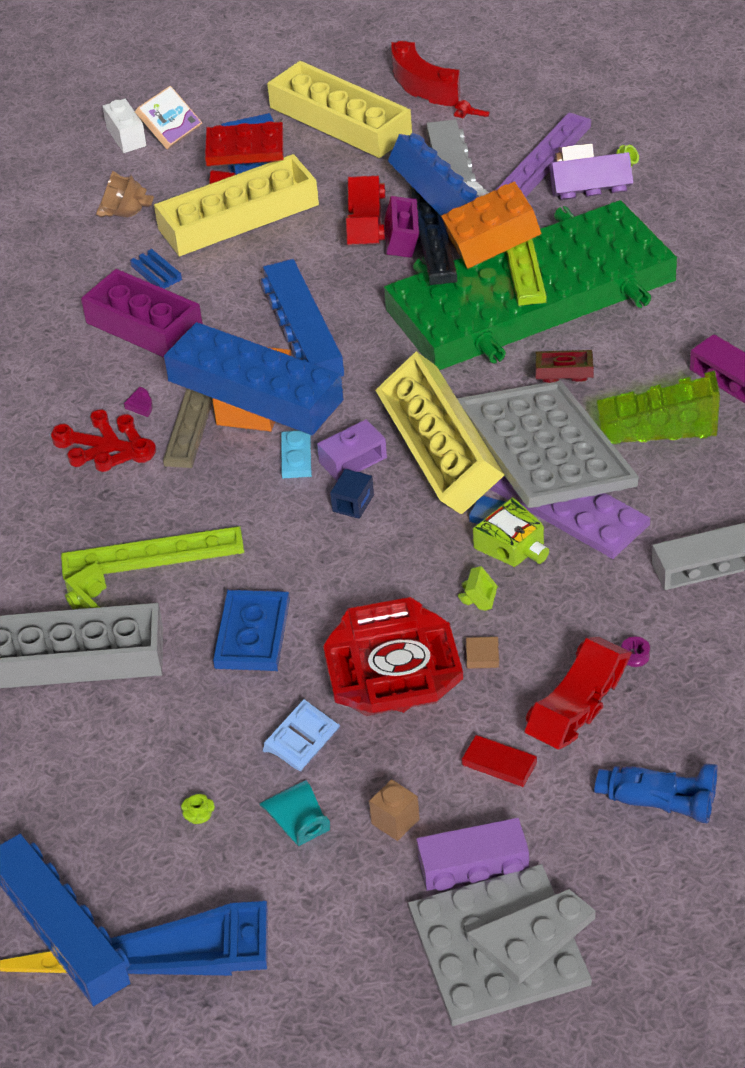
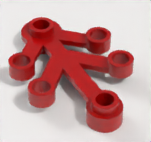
(136, 449)

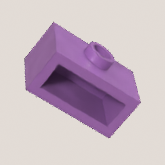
(352, 449)

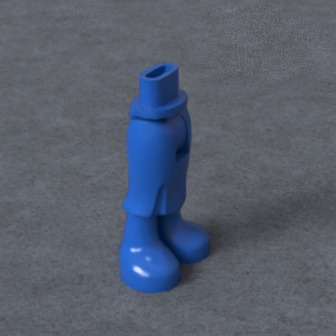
(659, 789)

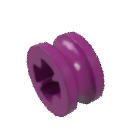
(640, 643)

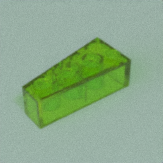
(662, 413)

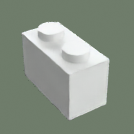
(124, 125)

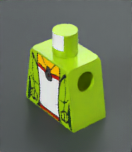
(511, 535)

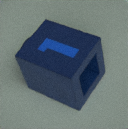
(352, 493)

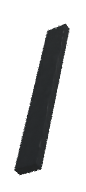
(434, 243)

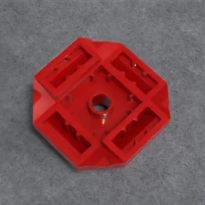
(374, 624)

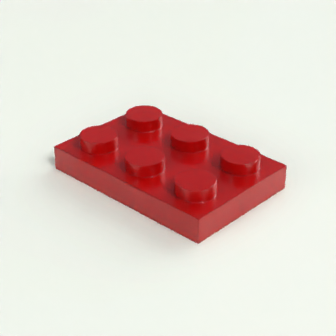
(244, 143)

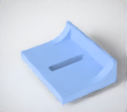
(294, 748)

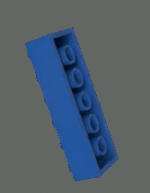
(254, 378)

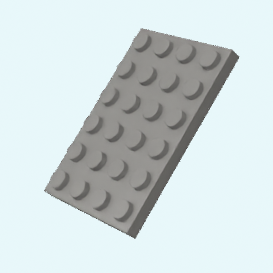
(547, 444)

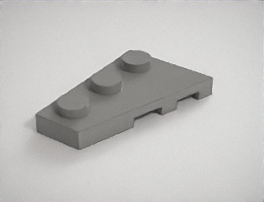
(533, 934)

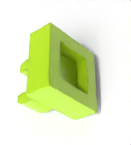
(479, 589)

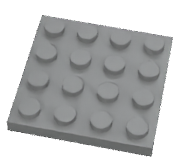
(464, 976)

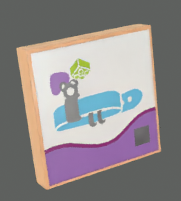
(168, 117)

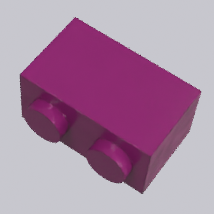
(401, 226)

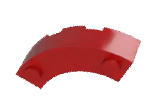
(424, 79)
(364, 202)
(578, 696)

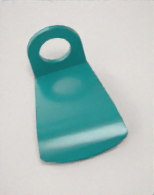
(297, 813)

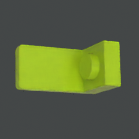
(84, 586)

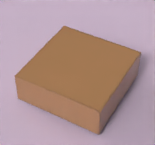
(482, 652)

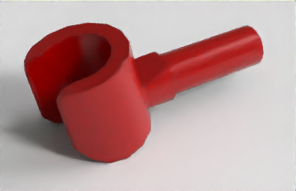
(463, 108)

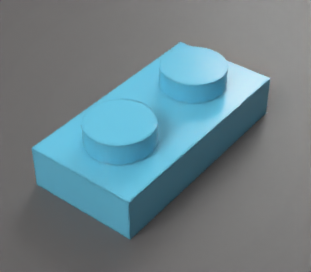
(296, 454)

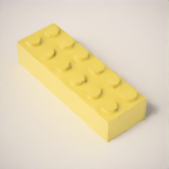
(339, 108)
(236, 205)
(439, 433)

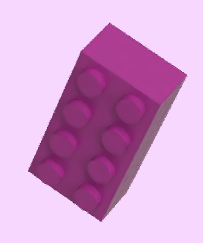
(139, 312)

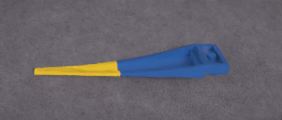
(201, 944)

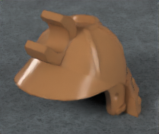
(123, 197)

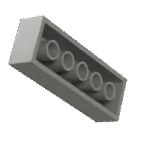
(81, 645)

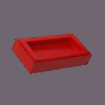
(499, 760)

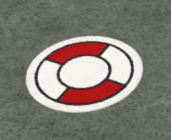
(399, 657)

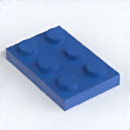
(252, 630)

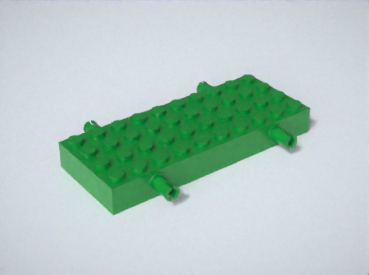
(583, 266)

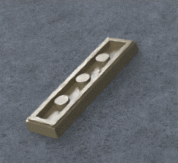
(188, 430)

